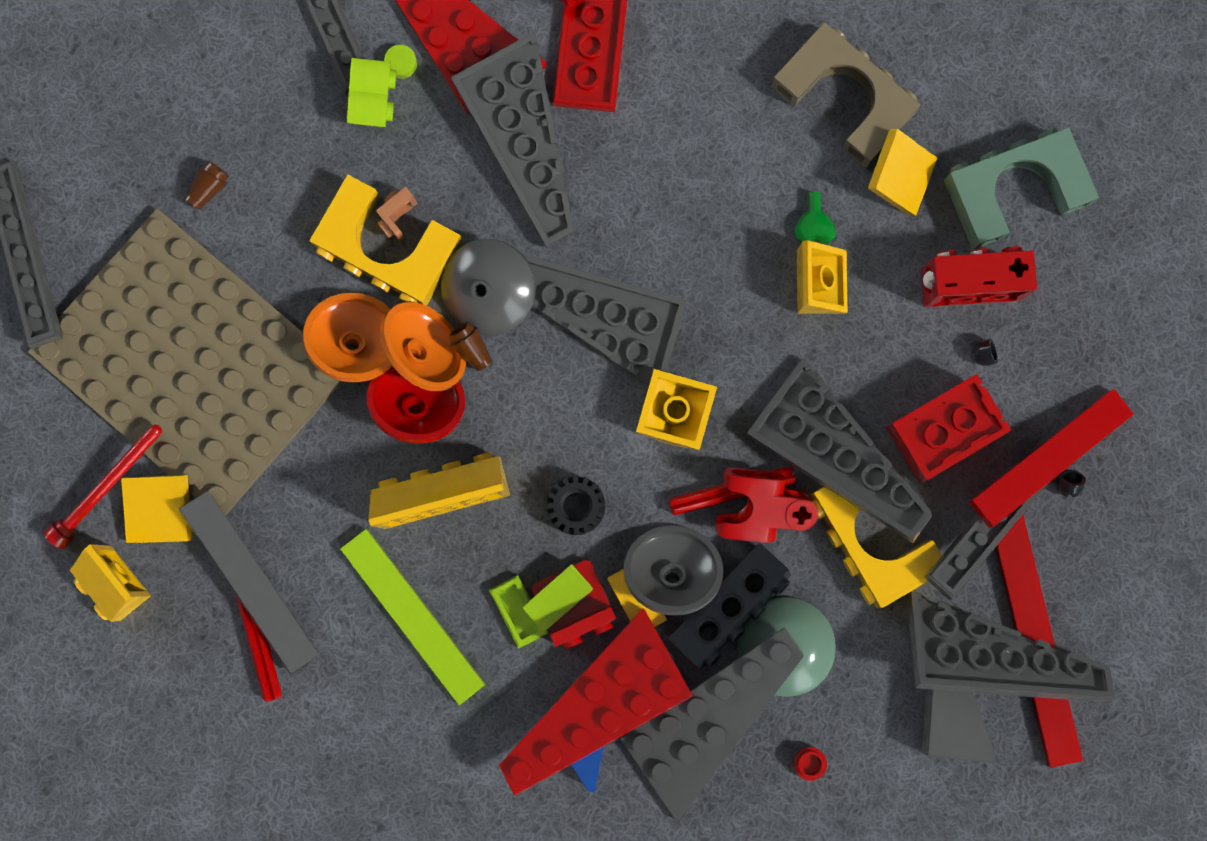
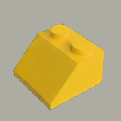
(108, 582)

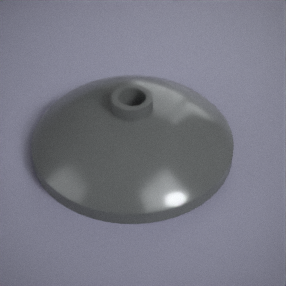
(507, 282)
(676, 555)

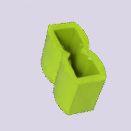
(369, 92)

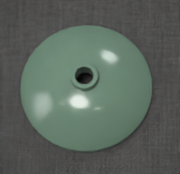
(809, 631)

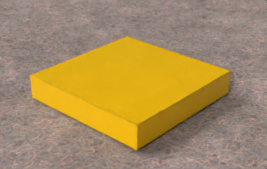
(902, 172)
(153, 508)

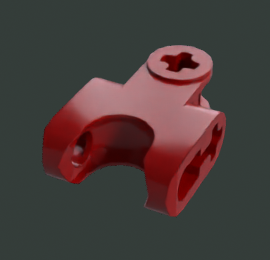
(767, 507)

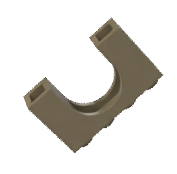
(830, 54)

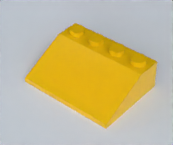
(437, 492)

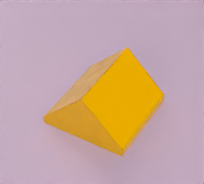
(821, 279)
(676, 410)

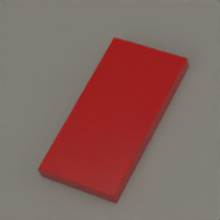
(590, 55)

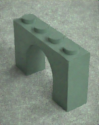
(1051, 157)

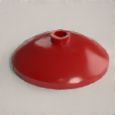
(393, 398)

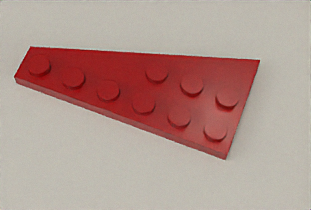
(455, 35)
(614, 696)

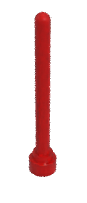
(61, 532)

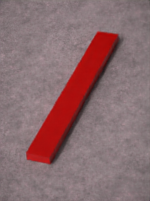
(1032, 620)

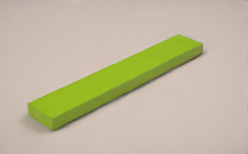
(413, 616)

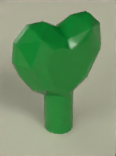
(815, 223)

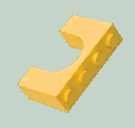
(340, 238)
(881, 579)

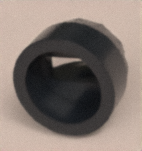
(986, 352)
(1071, 483)

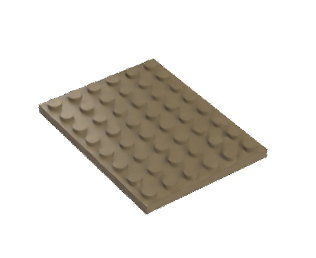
(190, 349)

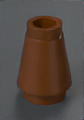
(206, 184)
(470, 345)

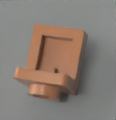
(394, 207)

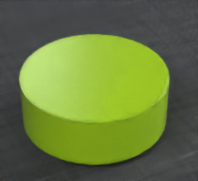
(402, 60)

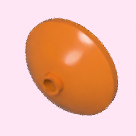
(344, 322)
(420, 346)

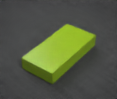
(557, 598)
(510, 599)

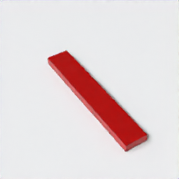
(1051, 458)

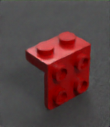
(587, 615)

